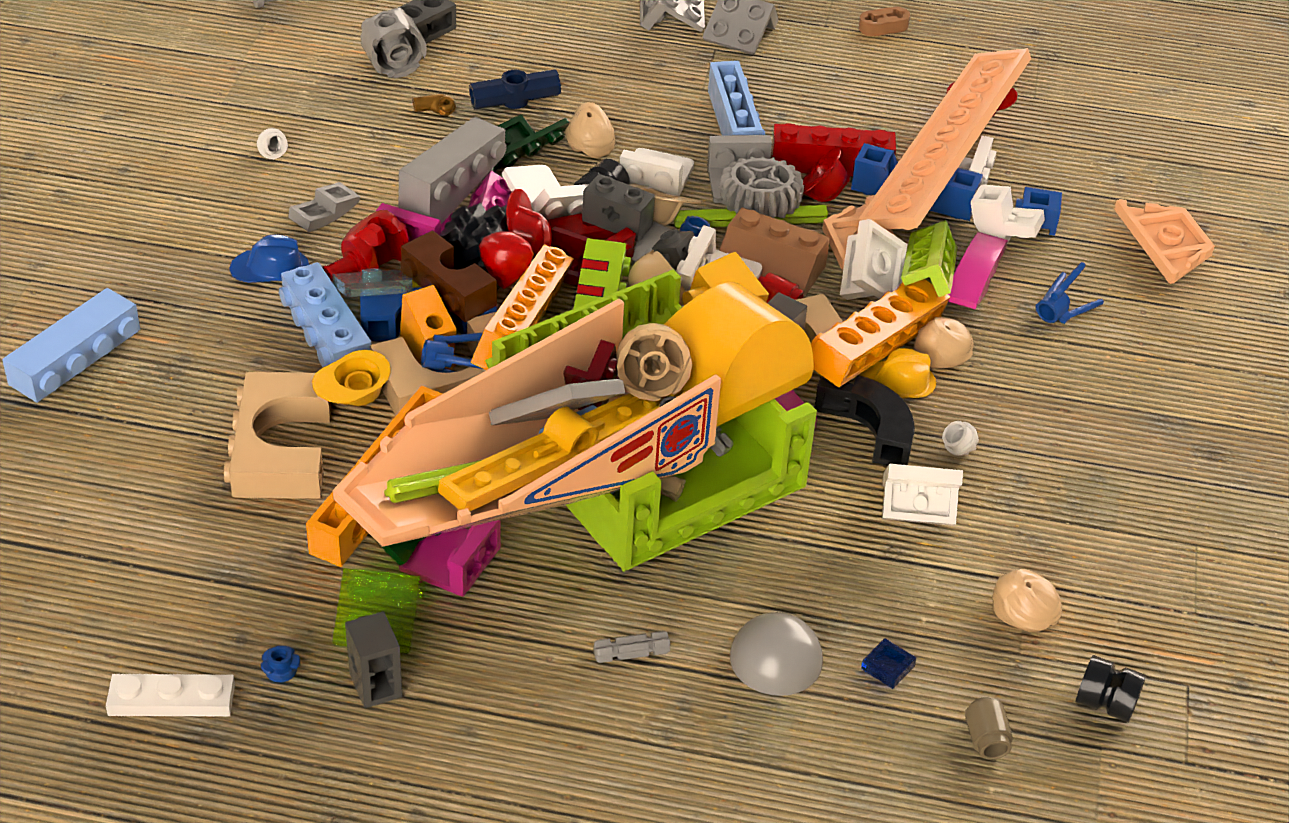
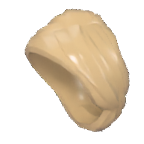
(590, 131)
(945, 342)
(1026, 601)

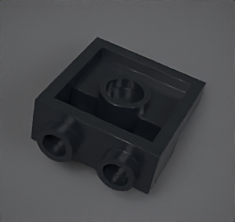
(470, 227)

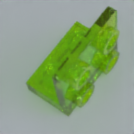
(373, 592)

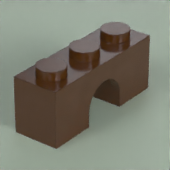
(463, 291)

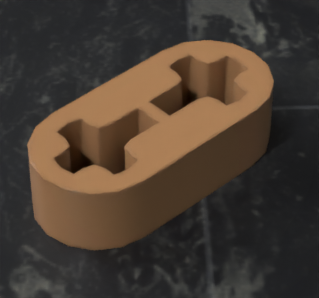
(884, 21)

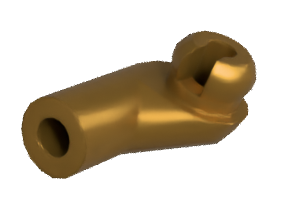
(437, 103)

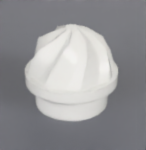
(272, 143)
(960, 438)

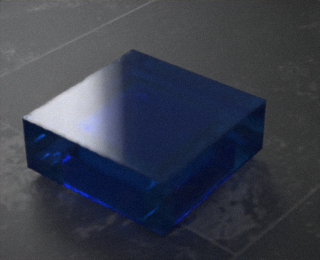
(888, 663)

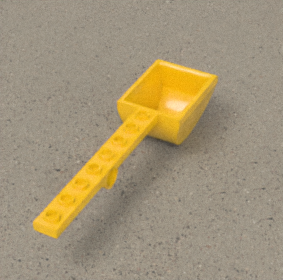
(727, 336)

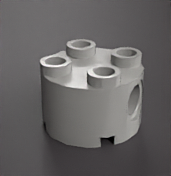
(393, 43)

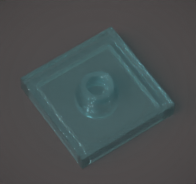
(372, 282)

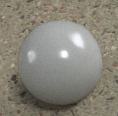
(776, 654)

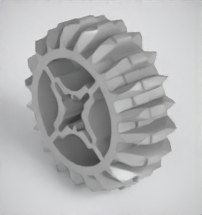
(761, 186)

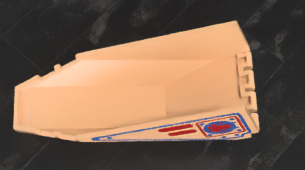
(459, 431)

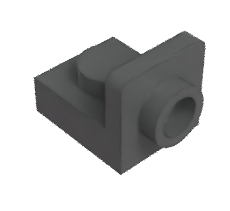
(675, 245)

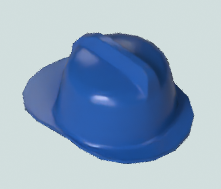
(268, 260)

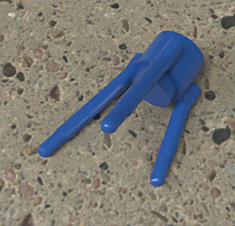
(1056, 302)
(438, 355)

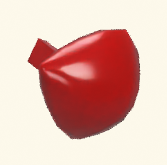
(505, 256)

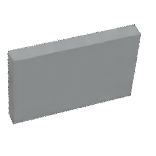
(546, 403)

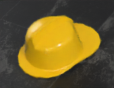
(905, 373)
(353, 378)

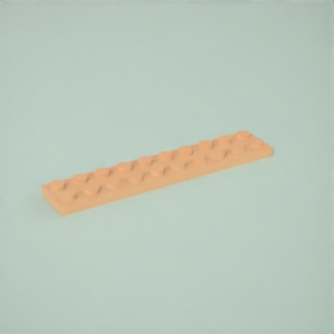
(945, 140)

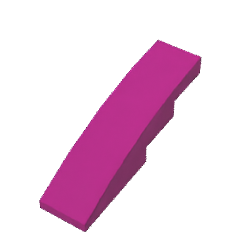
(976, 270)

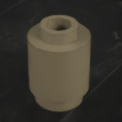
(989, 728)

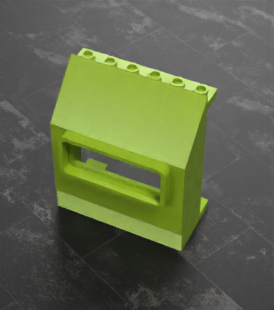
(763, 465)

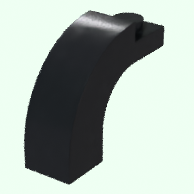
(877, 409)

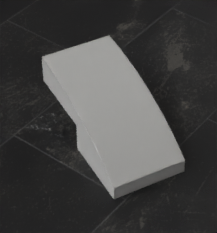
(328, 205)

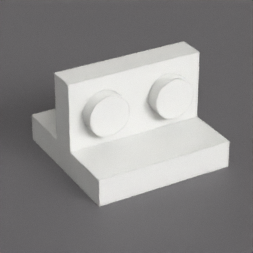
(872, 262)
(921, 494)

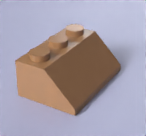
(778, 247)

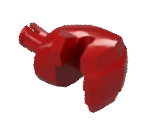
(370, 244)

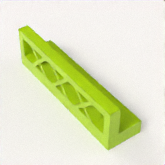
(932, 255)

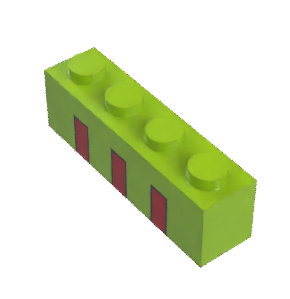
(601, 270)

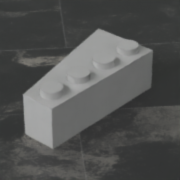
(450, 169)

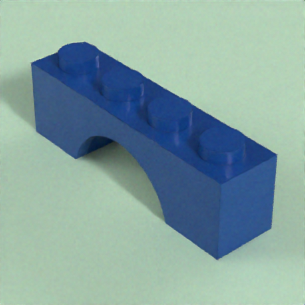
(876, 163)
(383, 316)

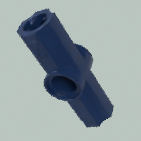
(514, 89)

